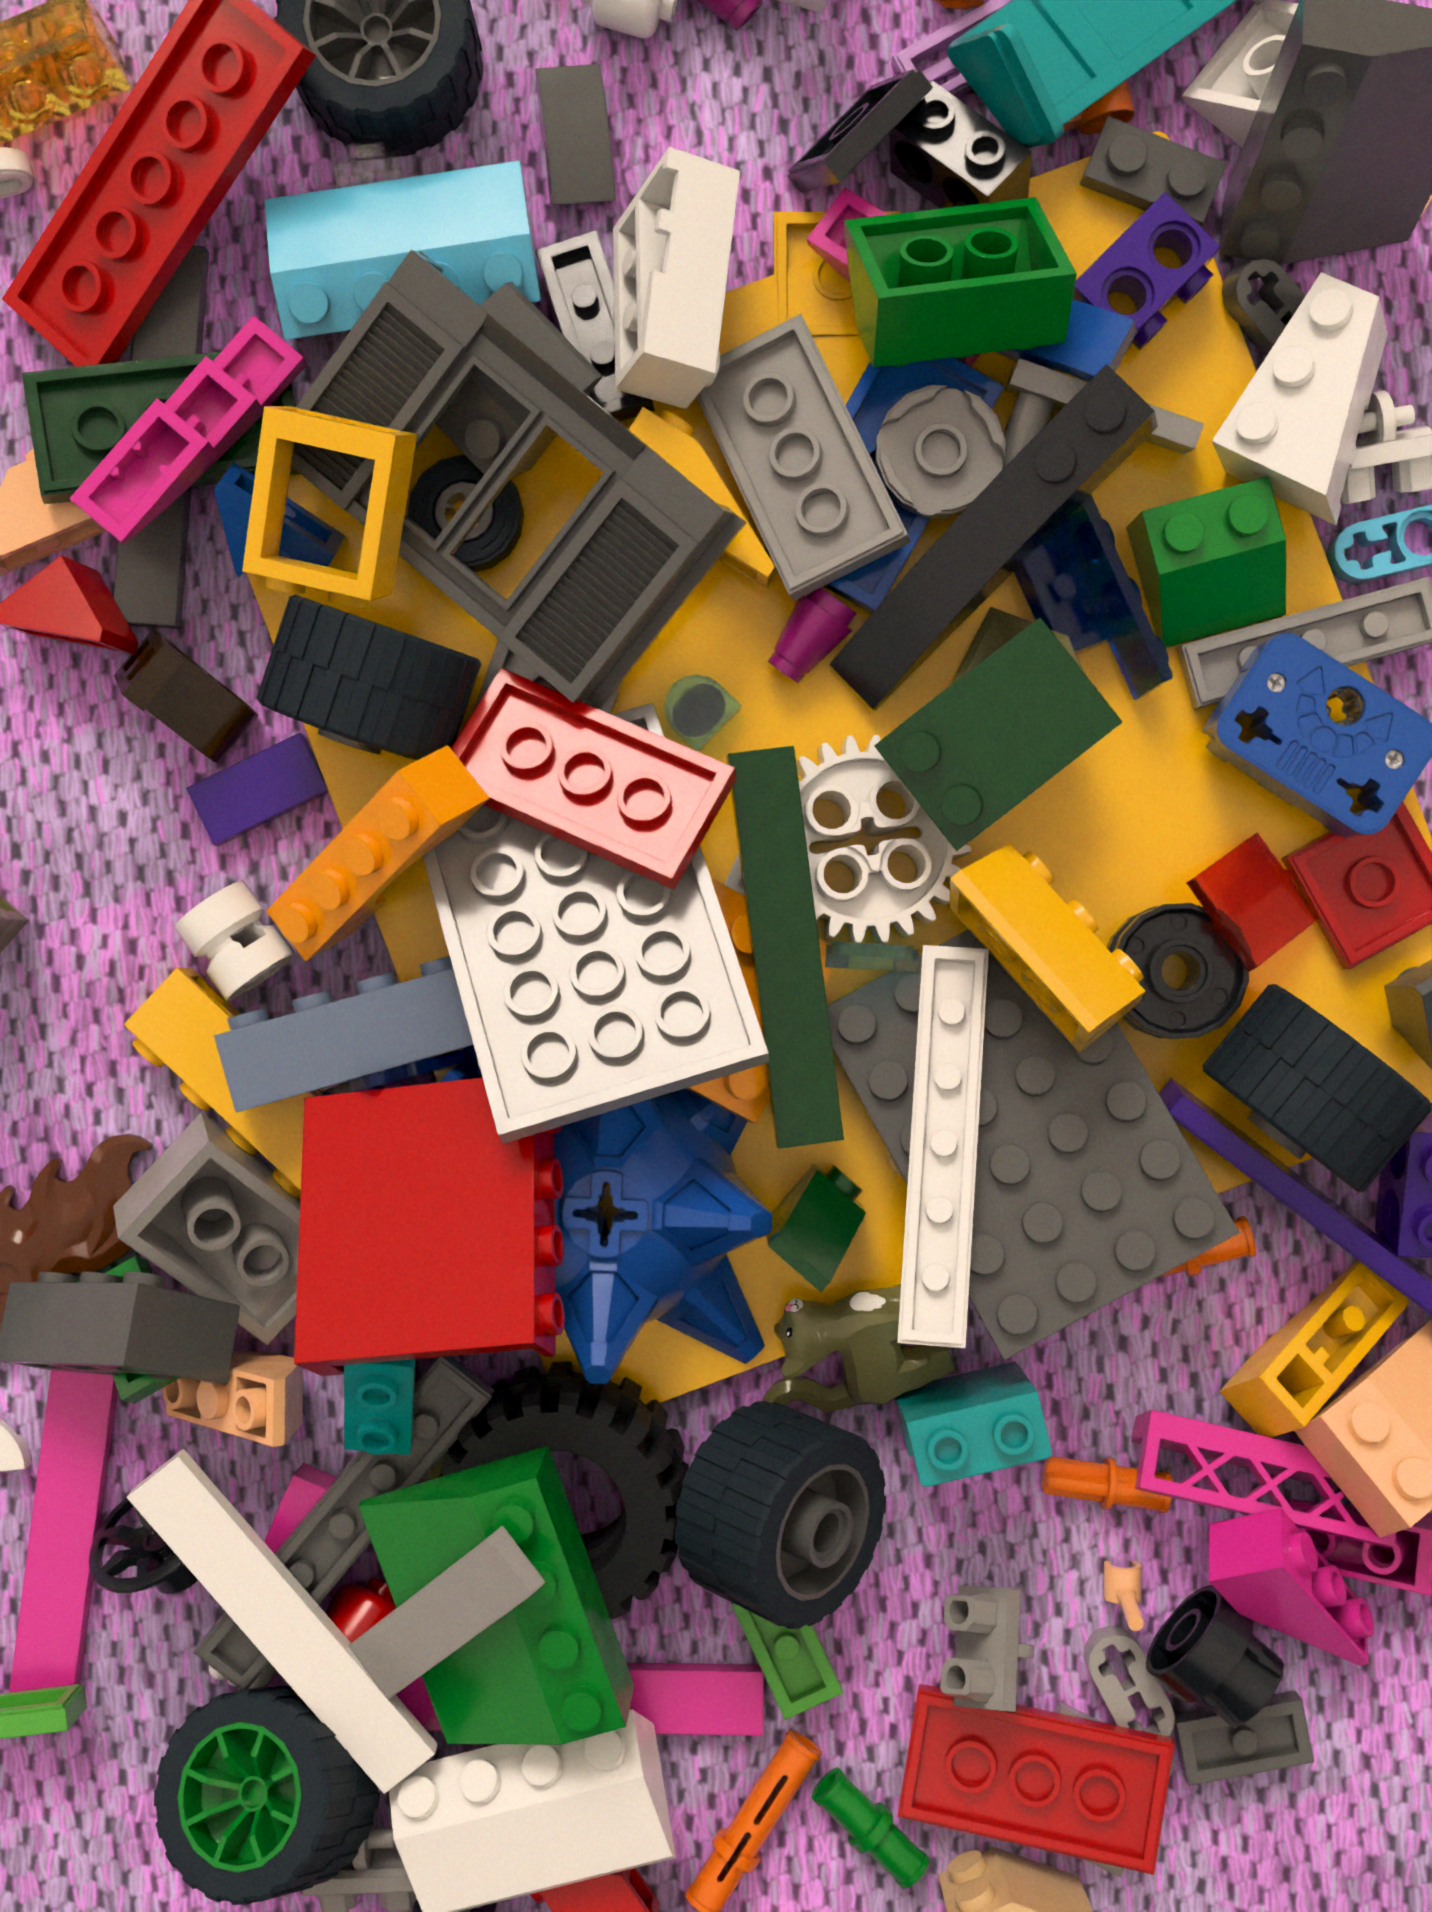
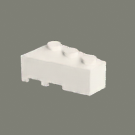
(673, 278)
(1309, 399)

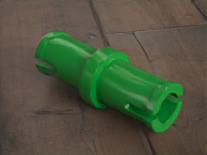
(870, 1828)

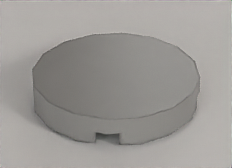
(939, 451)

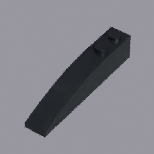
(996, 534)

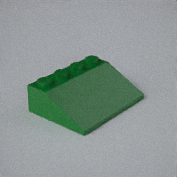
(548, 1664)

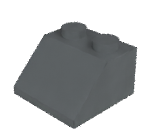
(487, 416)

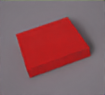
(1367, 887)

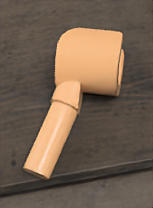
(1124, 1588)

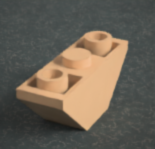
(257, 1404)

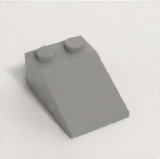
(218, 1226)

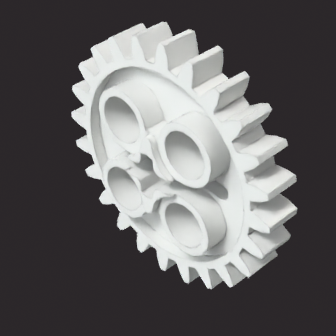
(876, 896)

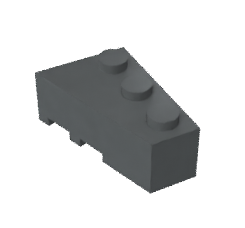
(117, 1327)

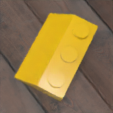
(1046, 944)

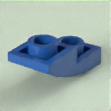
(1092, 341)

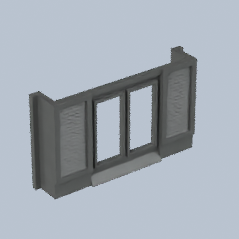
(618, 559)

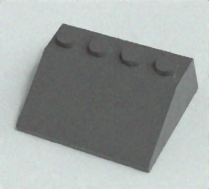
(1337, 137)

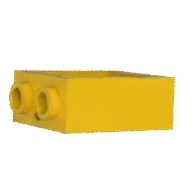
(386, 509)

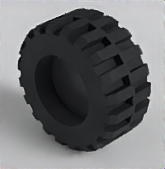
(615, 1433)

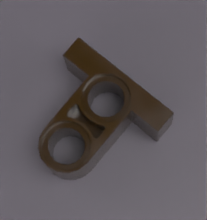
(184, 696)

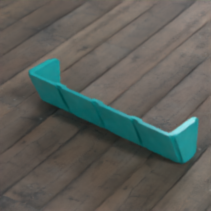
(1055, 58)

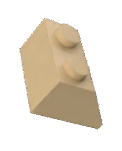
(1009, 1884)

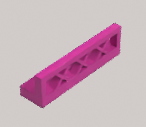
(1249, 1451)

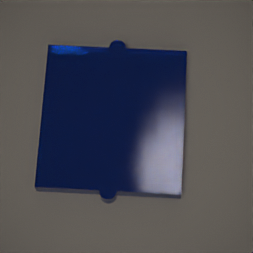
(398, 1074)

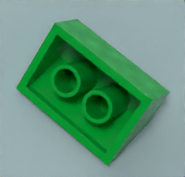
(958, 281)

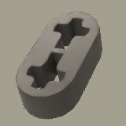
(1263, 319)

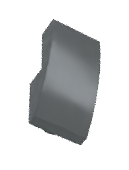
(575, 134)

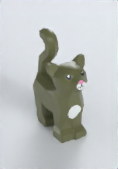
(867, 1336)

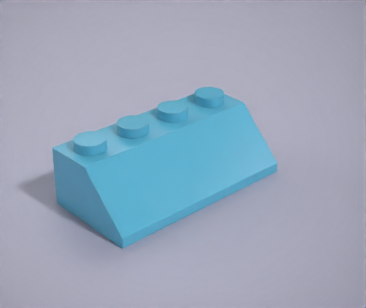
(345, 242)

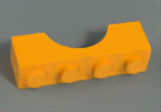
(388, 835)

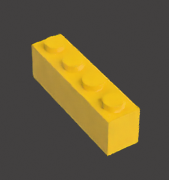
(179, 1030)

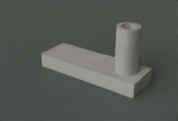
(1044, 390)

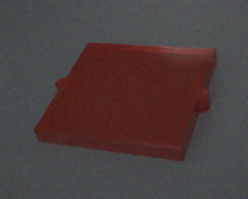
(1253, 901)

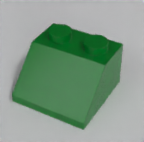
(1211, 562)

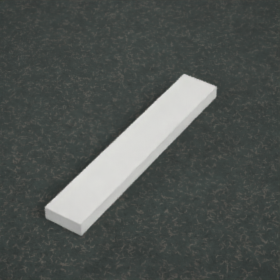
(943, 1147)
(281, 1620)

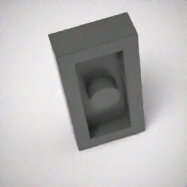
(1142, 166)
(1267, 1742)

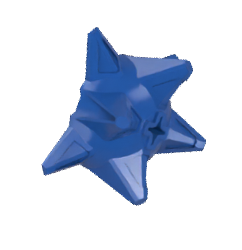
(671, 1231)

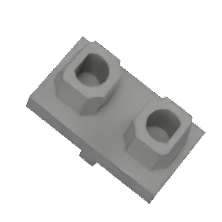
(985, 1647)
(372, 1871)

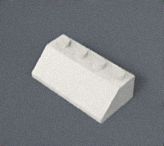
(531, 1817)

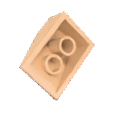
(1379, 1436)

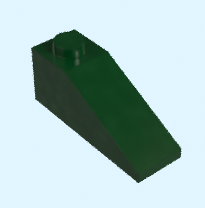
(817, 1224)

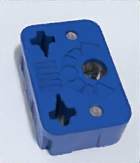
(1306, 753)

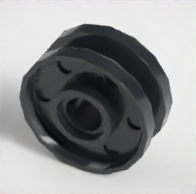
(1213, 979)

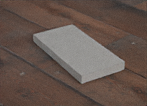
(799, 459)

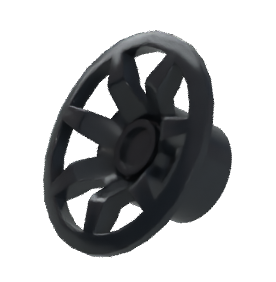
(154, 1559)

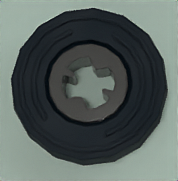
(453, 481)

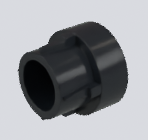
(1214, 1659)

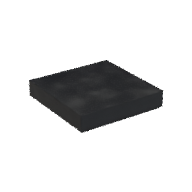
(859, 131)

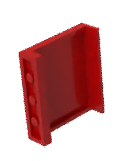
(423, 1230)

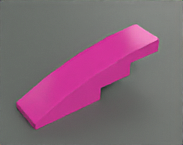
(189, 431)

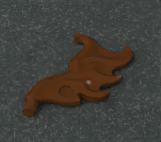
(64, 1222)

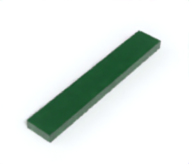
(785, 947)

